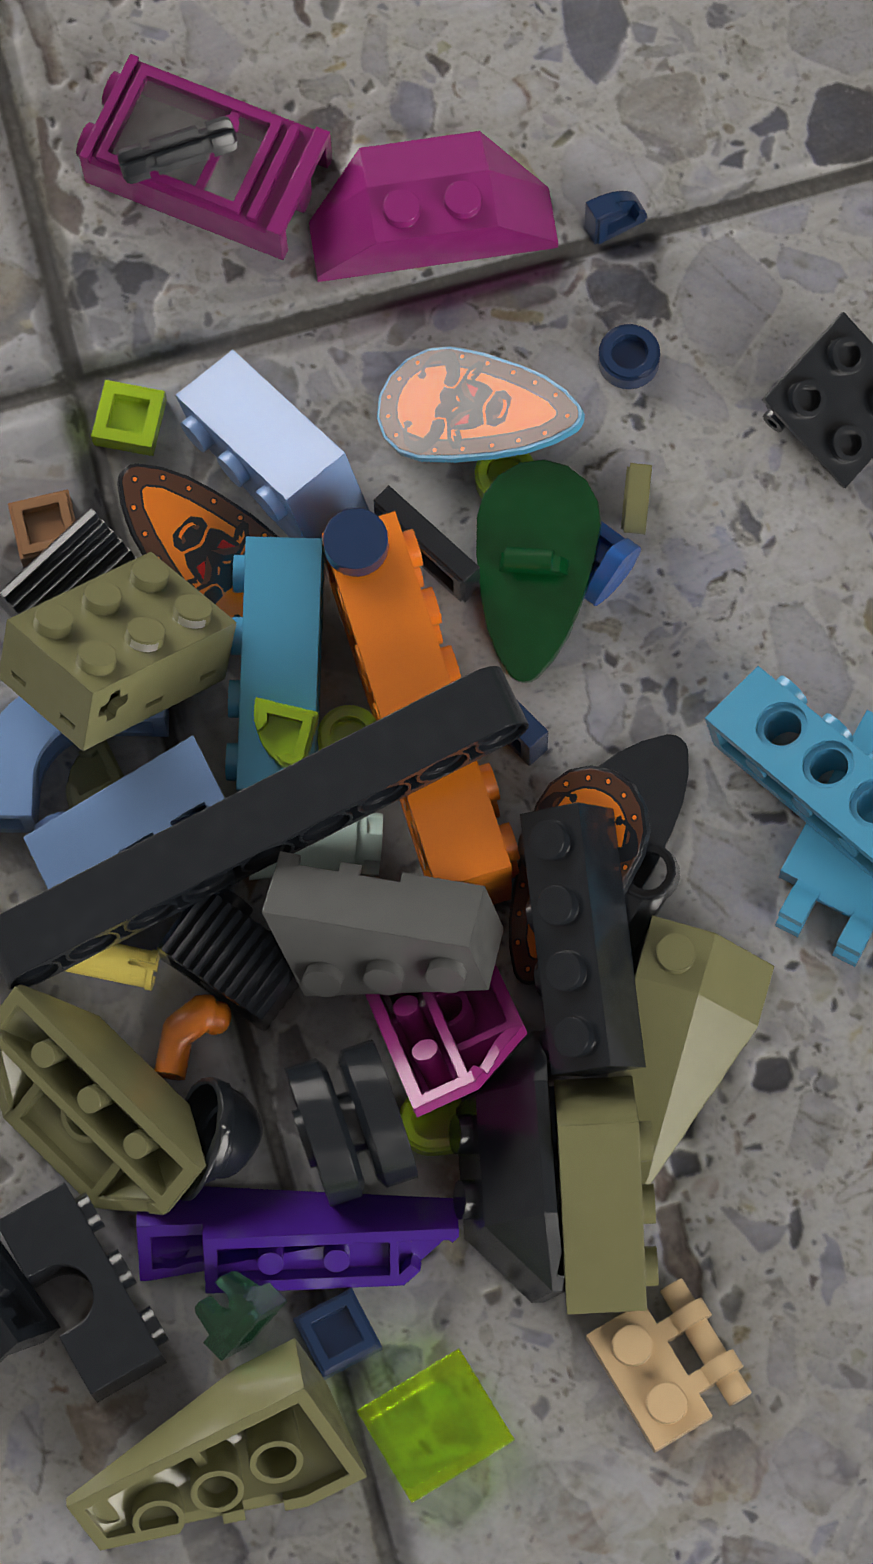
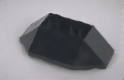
(509, 1173)

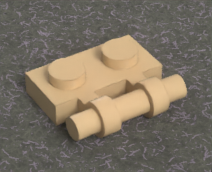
(650, 1375)

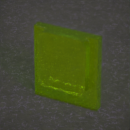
(435, 1426)

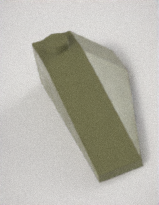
(696, 1015)

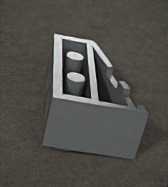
(381, 934)

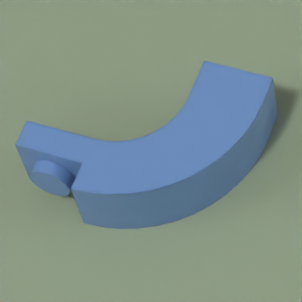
(28, 750)

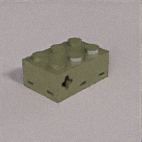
(116, 650)

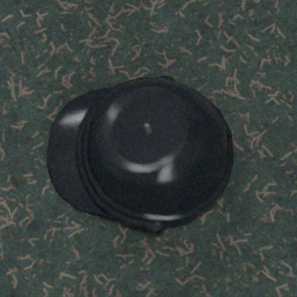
(226, 1130)

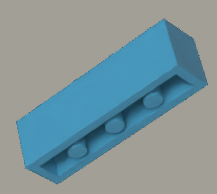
(276, 642)

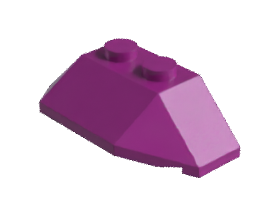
(429, 208)
(447, 1040)

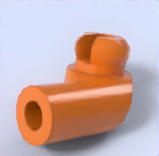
(183, 1028)

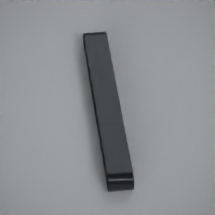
(257, 823)

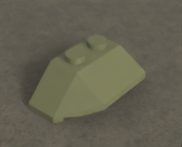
(94, 1106)

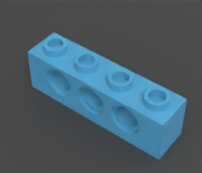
(768, 707)

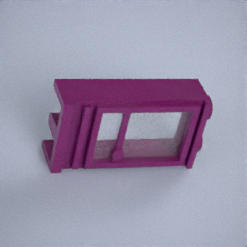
(234, 195)

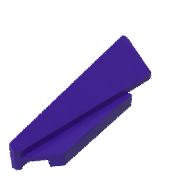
(294, 1238)

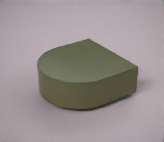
(636, 498)

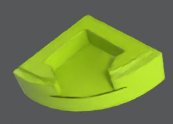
(285, 730)

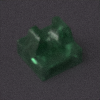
(248, 1315)

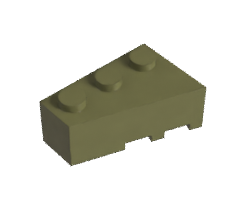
(604, 1195)

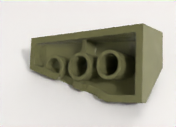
(240, 1446)

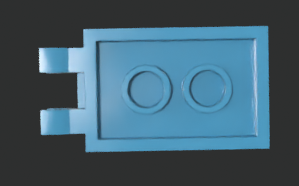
(830, 877)

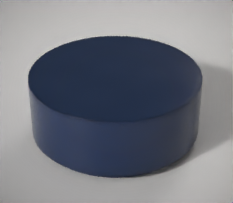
(629, 356)
(355, 542)

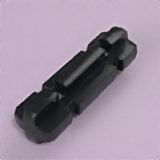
(177, 149)

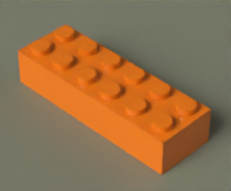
(399, 661)

